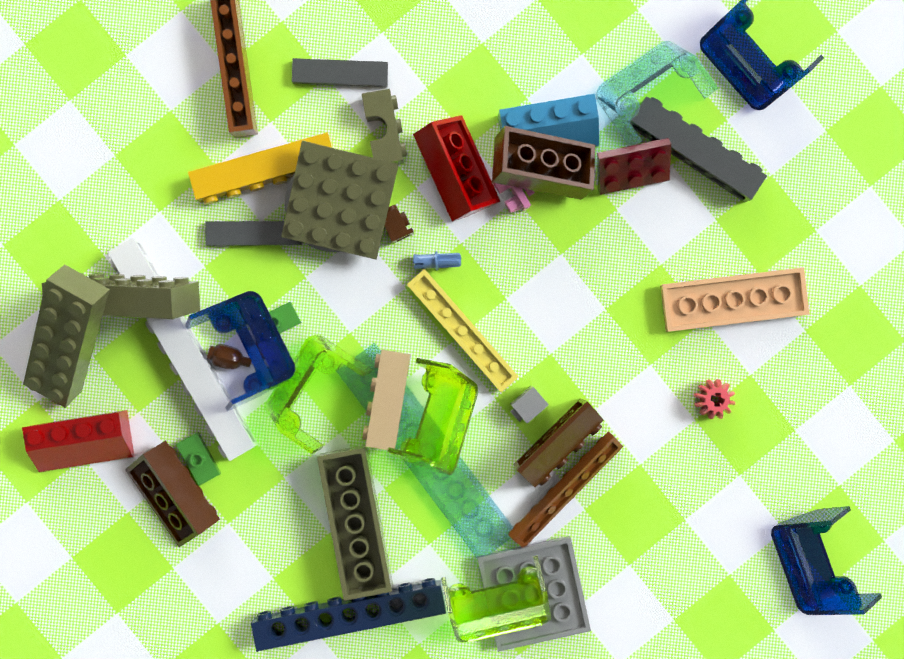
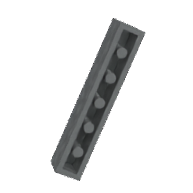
(698, 150)

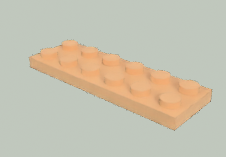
(734, 299)

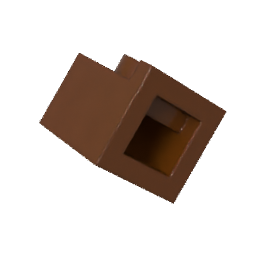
(396, 225)

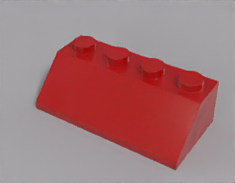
(456, 167)
(79, 441)

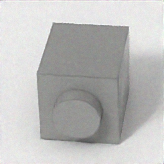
(528, 405)

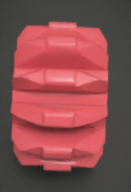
(714, 408)

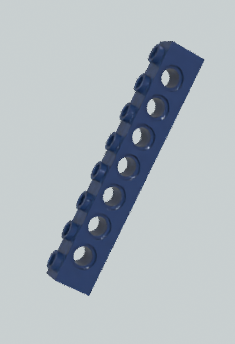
(268, 638)

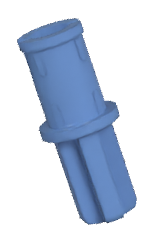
(436, 260)

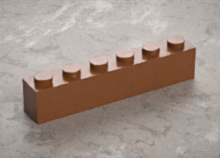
(234, 68)

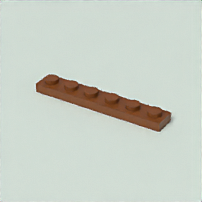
(565, 489)

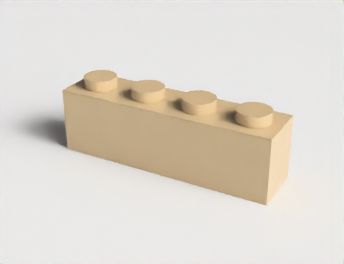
(387, 400)

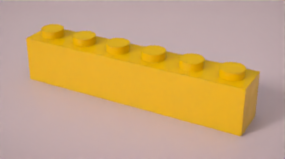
(249, 171)

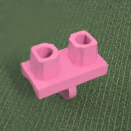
(518, 201)

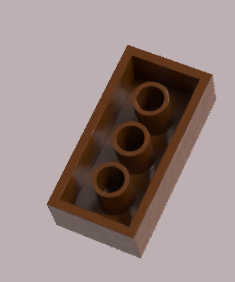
(543, 163)

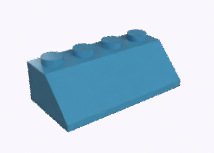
(565, 118)

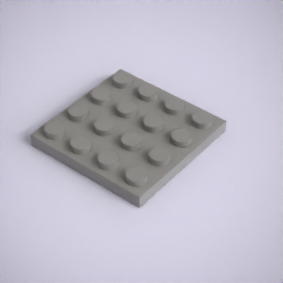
(562, 585)

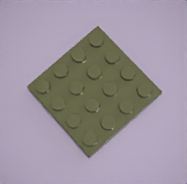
(339, 200)

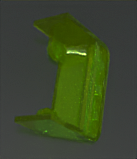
(315, 354)
(443, 419)
(499, 607)

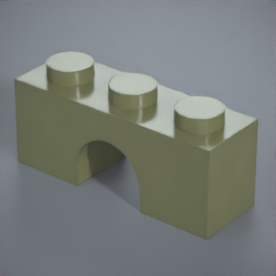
(380, 107)

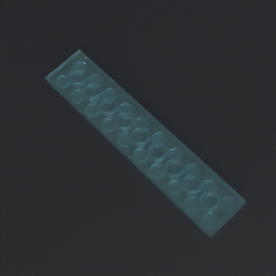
(457, 495)

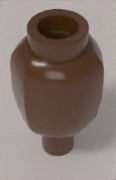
(227, 357)

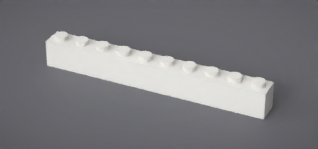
(189, 361)

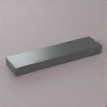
(339, 72)
(246, 233)

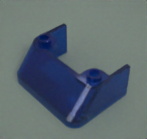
(745, 62)
(259, 337)
(809, 568)

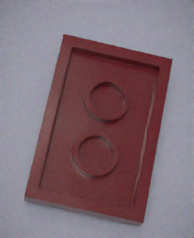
(633, 166)

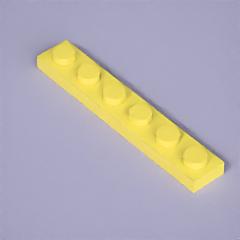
(462, 330)

